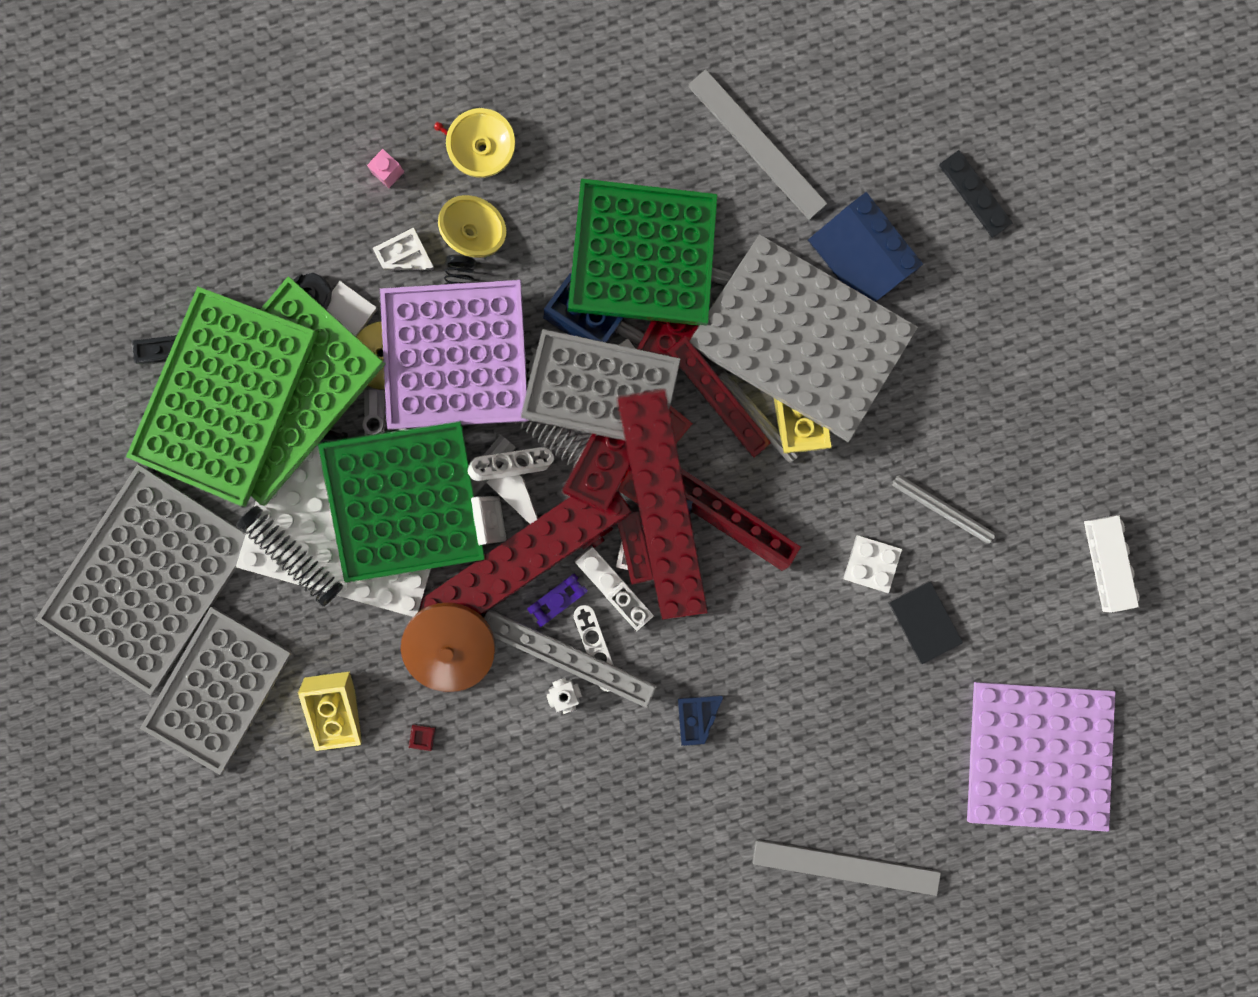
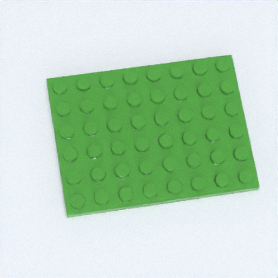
(330, 382)
(222, 396)

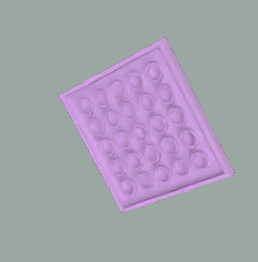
(453, 354)
(1041, 756)

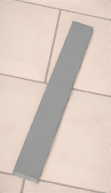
(757, 144)
(570, 659)
(846, 867)

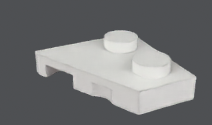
(403, 253)

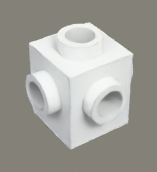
(568, 687)

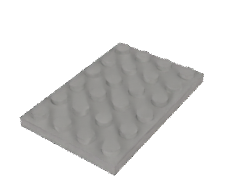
(580, 378)
(216, 690)

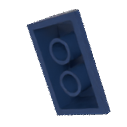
(583, 325)

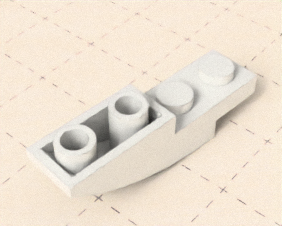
(614, 588)

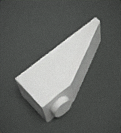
(515, 492)

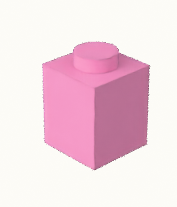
(385, 168)

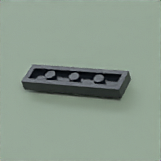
(975, 193)

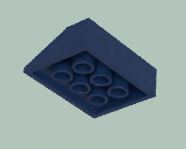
(865, 249)

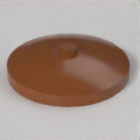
(448, 647)

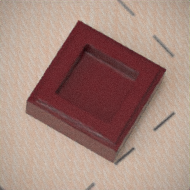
(422, 737)

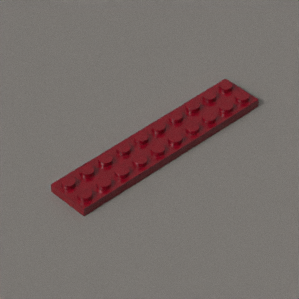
(606, 458)
(662, 503)
(528, 554)

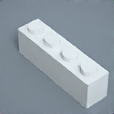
(1111, 564)

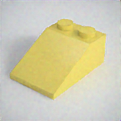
(799, 432)
(331, 710)

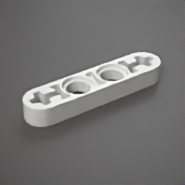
(512, 466)
(600, 645)

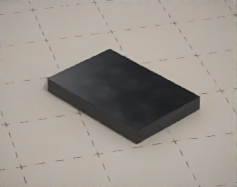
(925, 622)

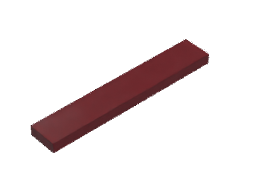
(719, 397)

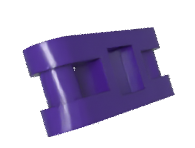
(557, 600)

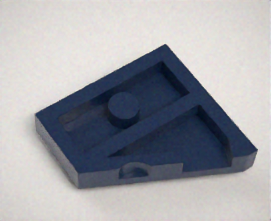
(697, 717)

